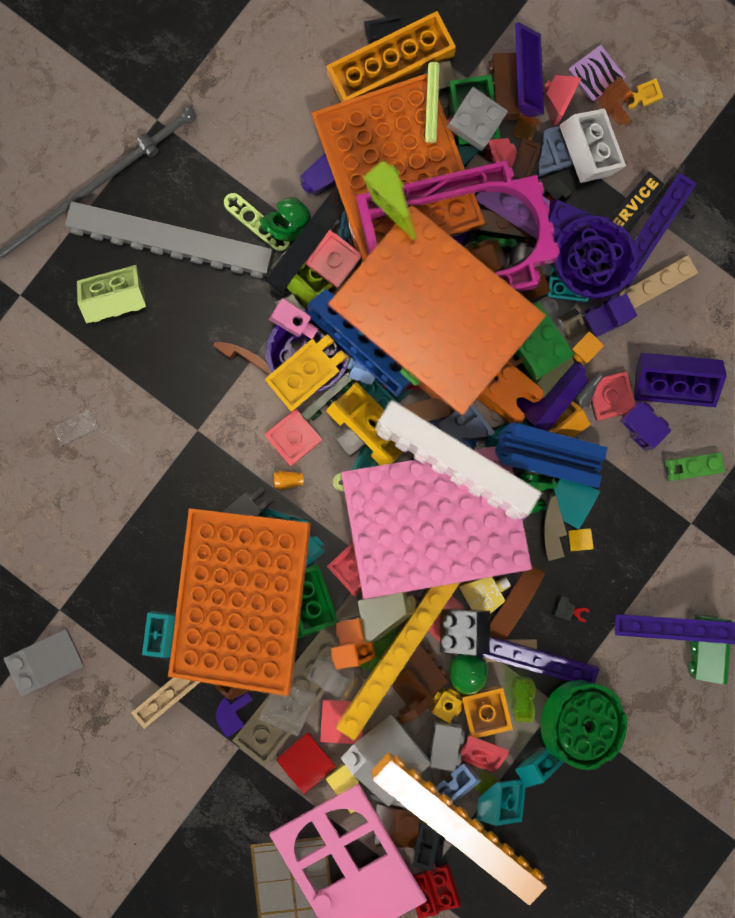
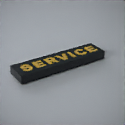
(637, 201)

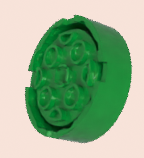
(564, 722)

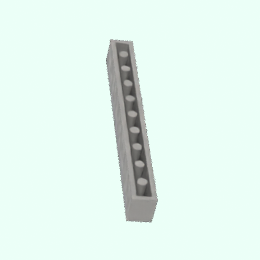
(169, 239)

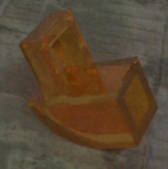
(614, 97)

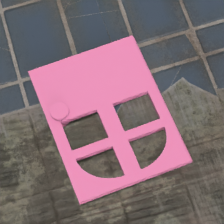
(374, 891)

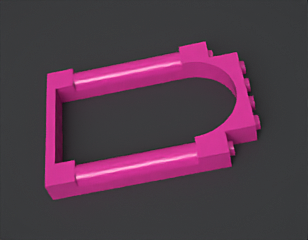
(487, 178)

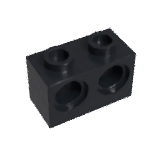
(428, 848)

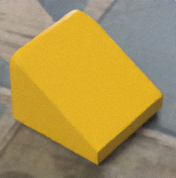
(580, 539)

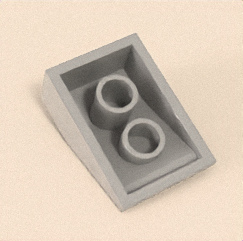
(43, 662)

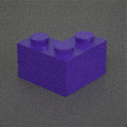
(562, 214)
(615, 313)
(645, 426)

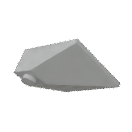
(372, 747)

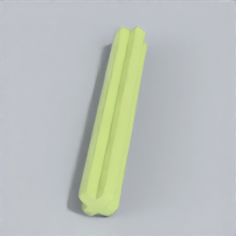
(432, 102)

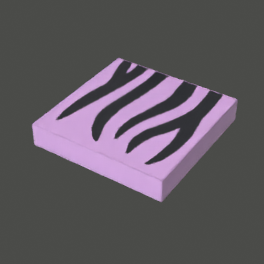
(596, 73)

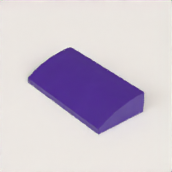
(529, 71)

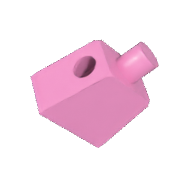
(284, 315)

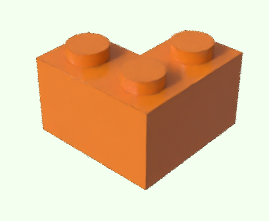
(352, 647)

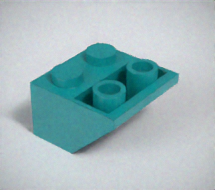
(158, 634)

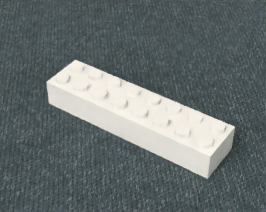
(457, 461)

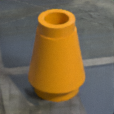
(285, 480)

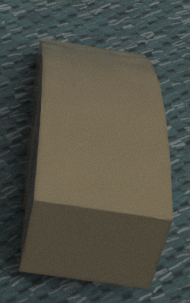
(553, 528)

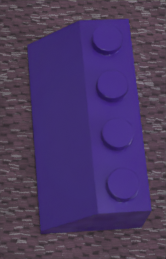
(679, 379)

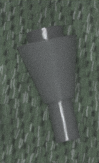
(586, 394)

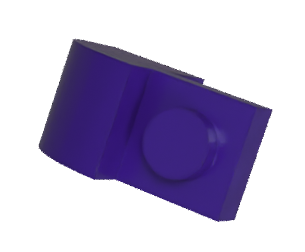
(229, 717)

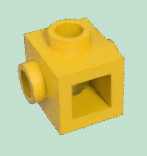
(446, 711)

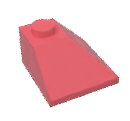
(558, 96)
(500, 150)

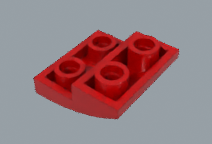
(306, 763)
(439, 891)

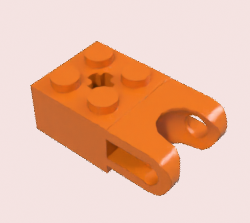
(505, 389)

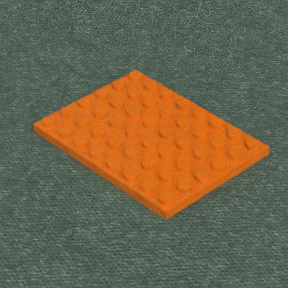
(392, 128)
(437, 311)
(239, 601)

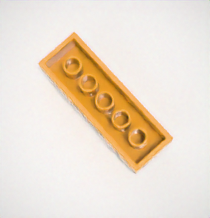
(392, 58)

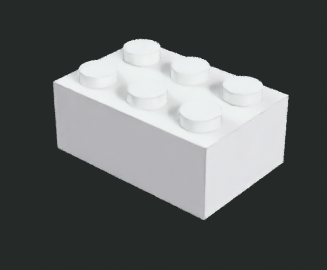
(592, 145)

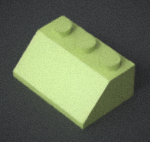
(110, 294)

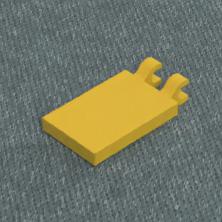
(305, 373)

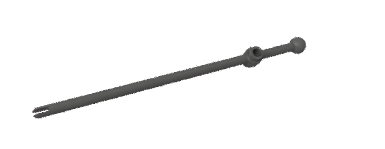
(147, 146)

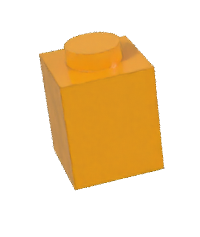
(586, 348)

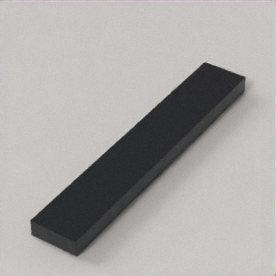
(306, 242)

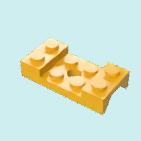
(356, 410)

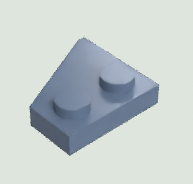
(554, 152)
(466, 427)

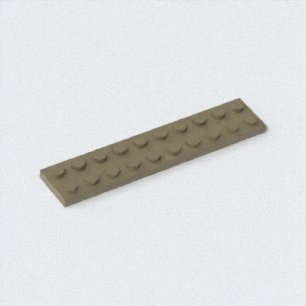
(263, 739)

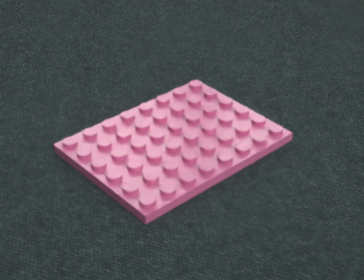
(425, 530)

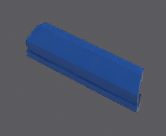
(551, 454)

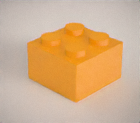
(486, 712)

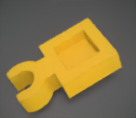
(647, 94)

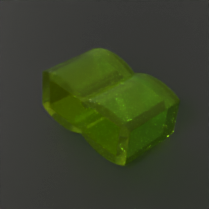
(524, 693)

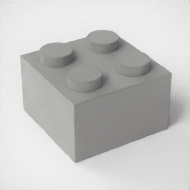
(477, 119)
(444, 744)

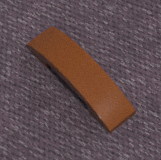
(231, 350)
(516, 603)

